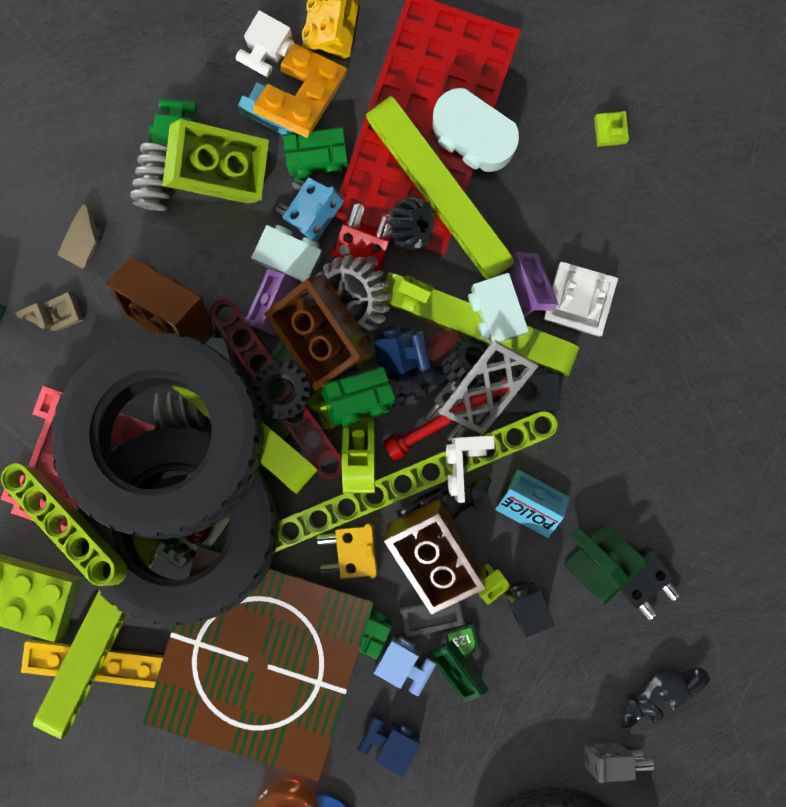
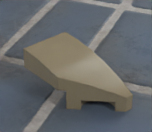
(81, 238)
(55, 313)

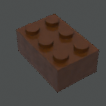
(159, 302)
(319, 331)
(435, 556)

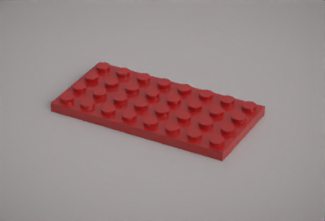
(429, 55)

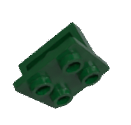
(604, 562)

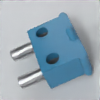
(311, 208)

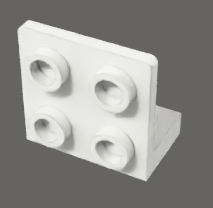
(473, 447)

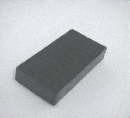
(419, 621)

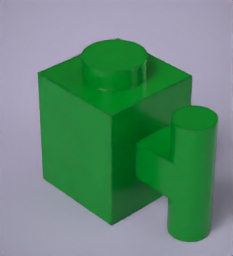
(159, 130)

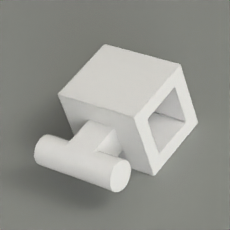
(267, 40)

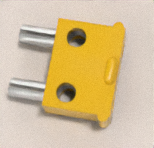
(359, 551)

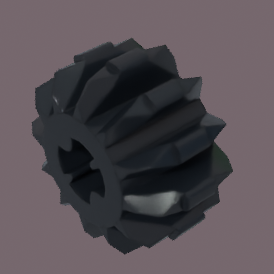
(412, 223)

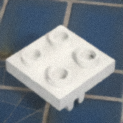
(582, 299)

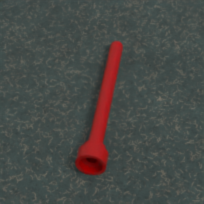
(400, 444)

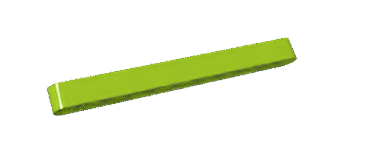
(418, 483)

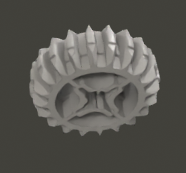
(354, 274)

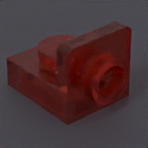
(442, 344)

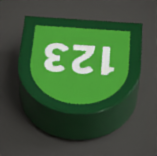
(464, 638)

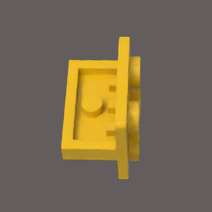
(330, 26)

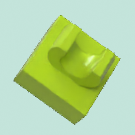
(611, 128)
(414, 291)
(495, 585)

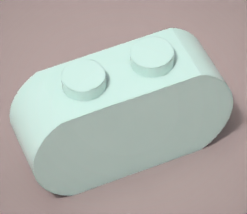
(474, 130)

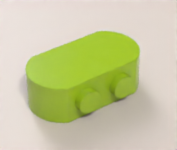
(359, 456)

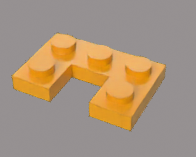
(303, 110)

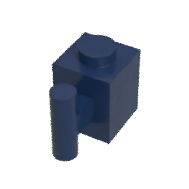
(401, 350)
(395, 747)

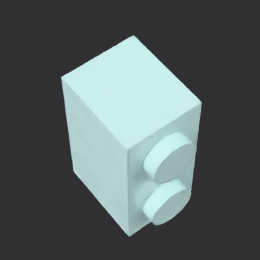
(286, 254)
(498, 309)

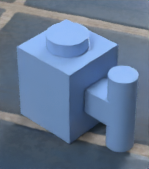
(398, 663)

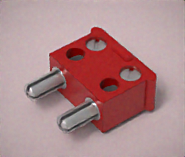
(363, 239)

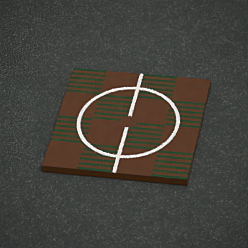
(265, 672)

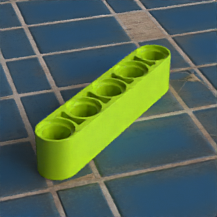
(77, 530)

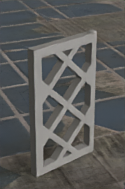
(495, 408)

